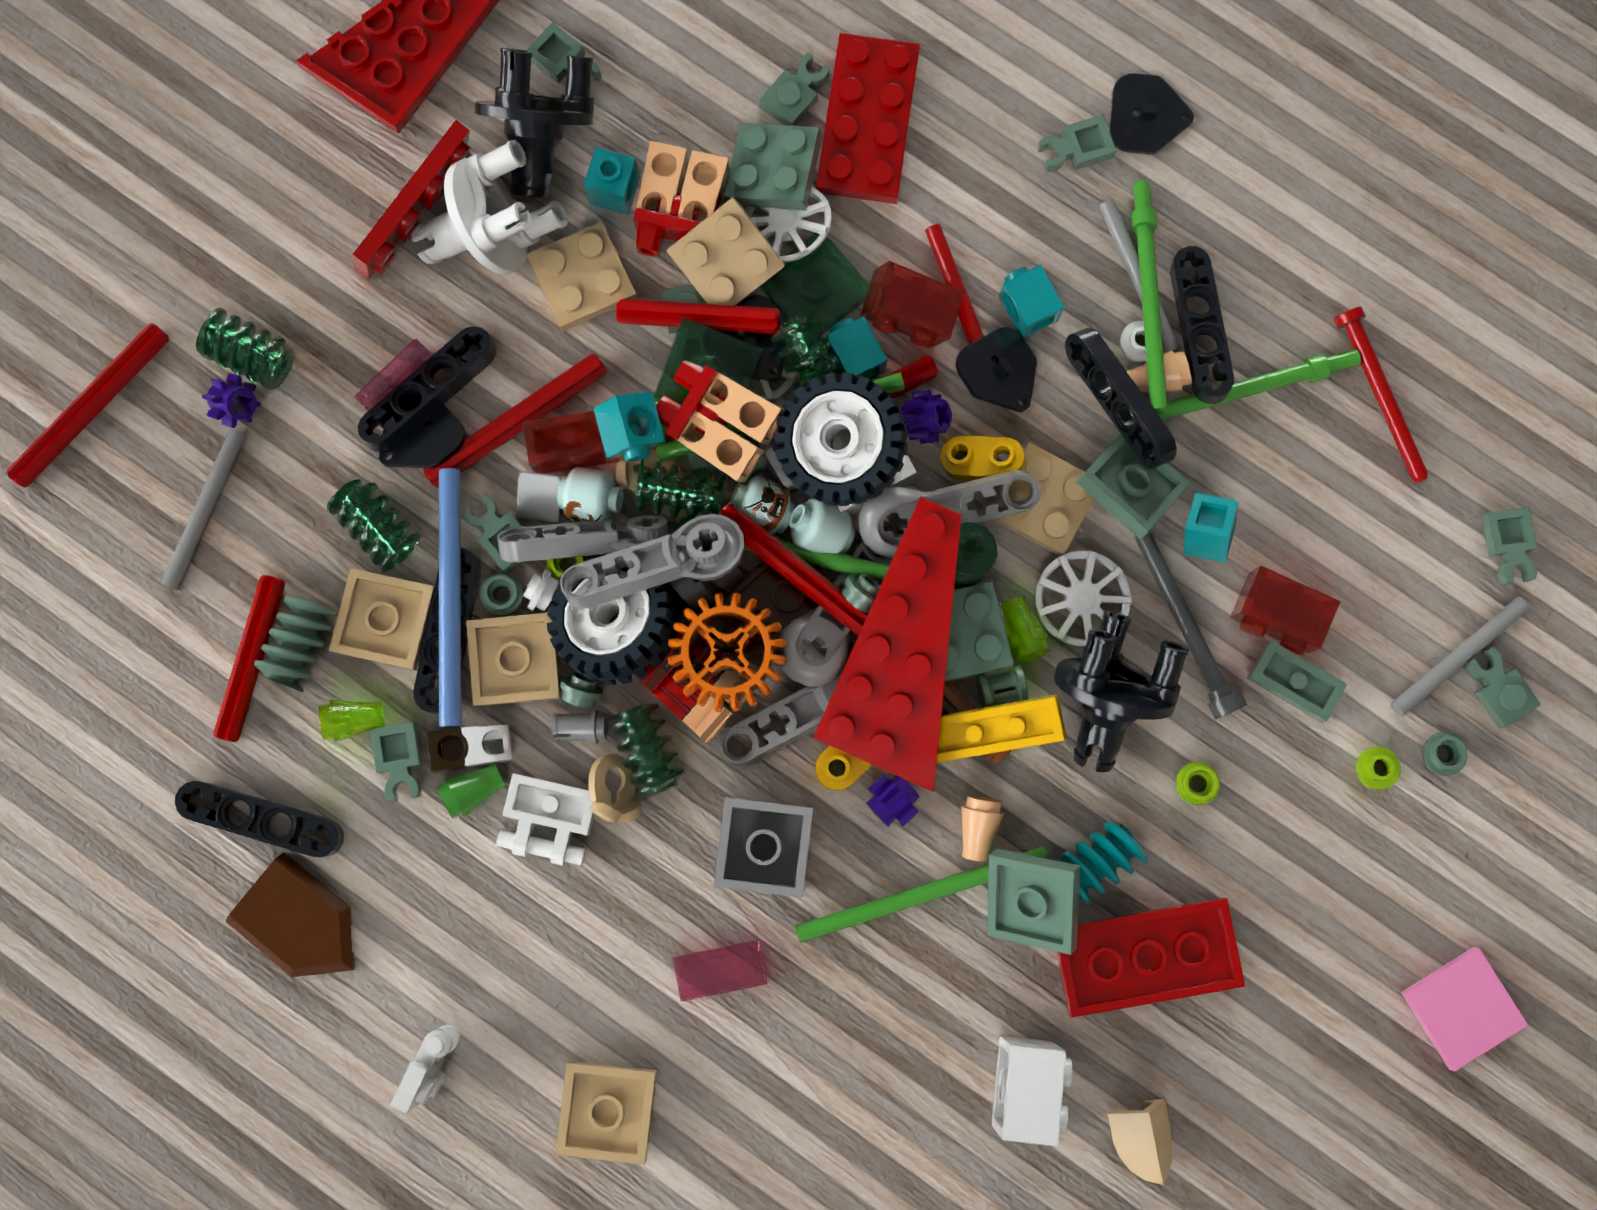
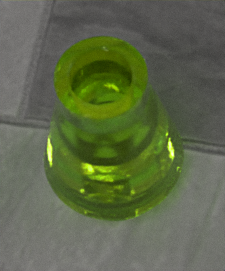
(1024, 632)
(349, 718)

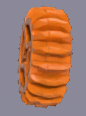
(711, 667)

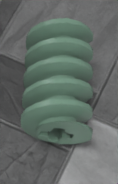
(295, 641)

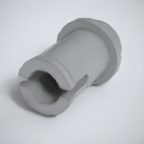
(580, 726)

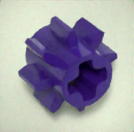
(231, 400)
(926, 416)
(893, 800)

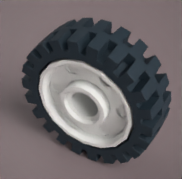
(809, 430)
(619, 648)

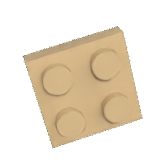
(726, 256)
(581, 276)
(1060, 507)
(382, 619)
(512, 660)
(606, 1112)

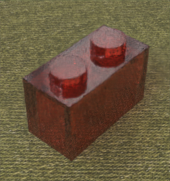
(911, 305)
(564, 443)
(1284, 611)

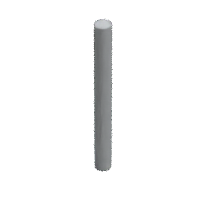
(1131, 261)
(203, 509)
(1460, 656)

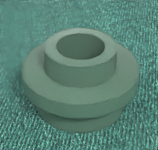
(492, 585)
(861, 591)
(580, 691)
(1455, 748)

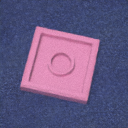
(1464, 1008)

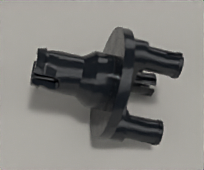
(535, 119)
(1115, 693)

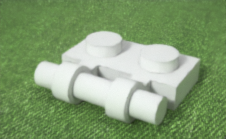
(548, 805)
(423, 1073)

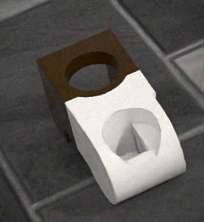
(468, 747)

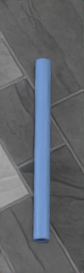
(449, 598)

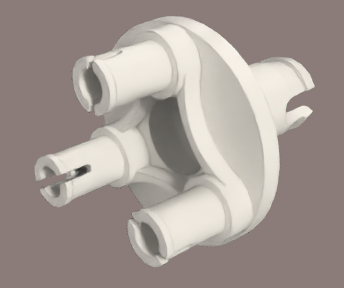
(485, 214)

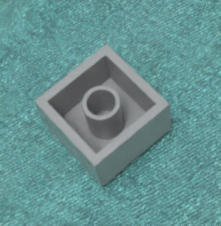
(763, 847)

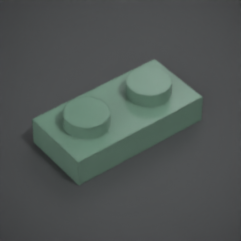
(1296, 681)

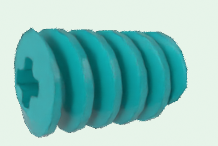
(1104, 858)

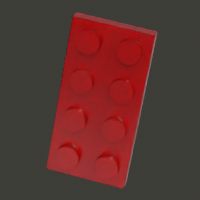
(867, 118)
(402, 215)
(1151, 958)

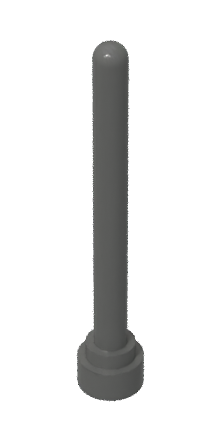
(1222, 696)

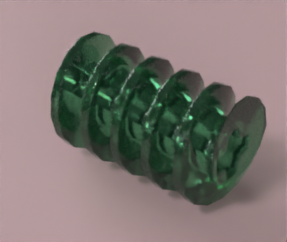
(805, 349)
(244, 350)
(678, 492)
(372, 525)
(982, 553)
(646, 750)

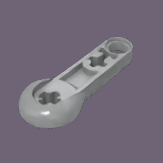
(904, 501)
(580, 538)
(660, 561)
(827, 631)
(801, 708)

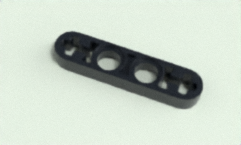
(1201, 324)
(433, 394)
(1144, 433)
(423, 681)
(259, 820)

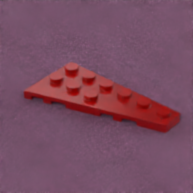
(396, 54)
(896, 673)

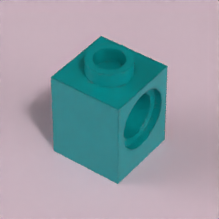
(611, 180)
(1030, 300)
(856, 348)
(629, 426)
(1210, 527)

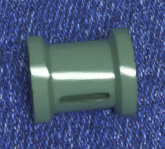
(989, 687)

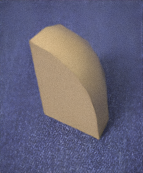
(1144, 1140)

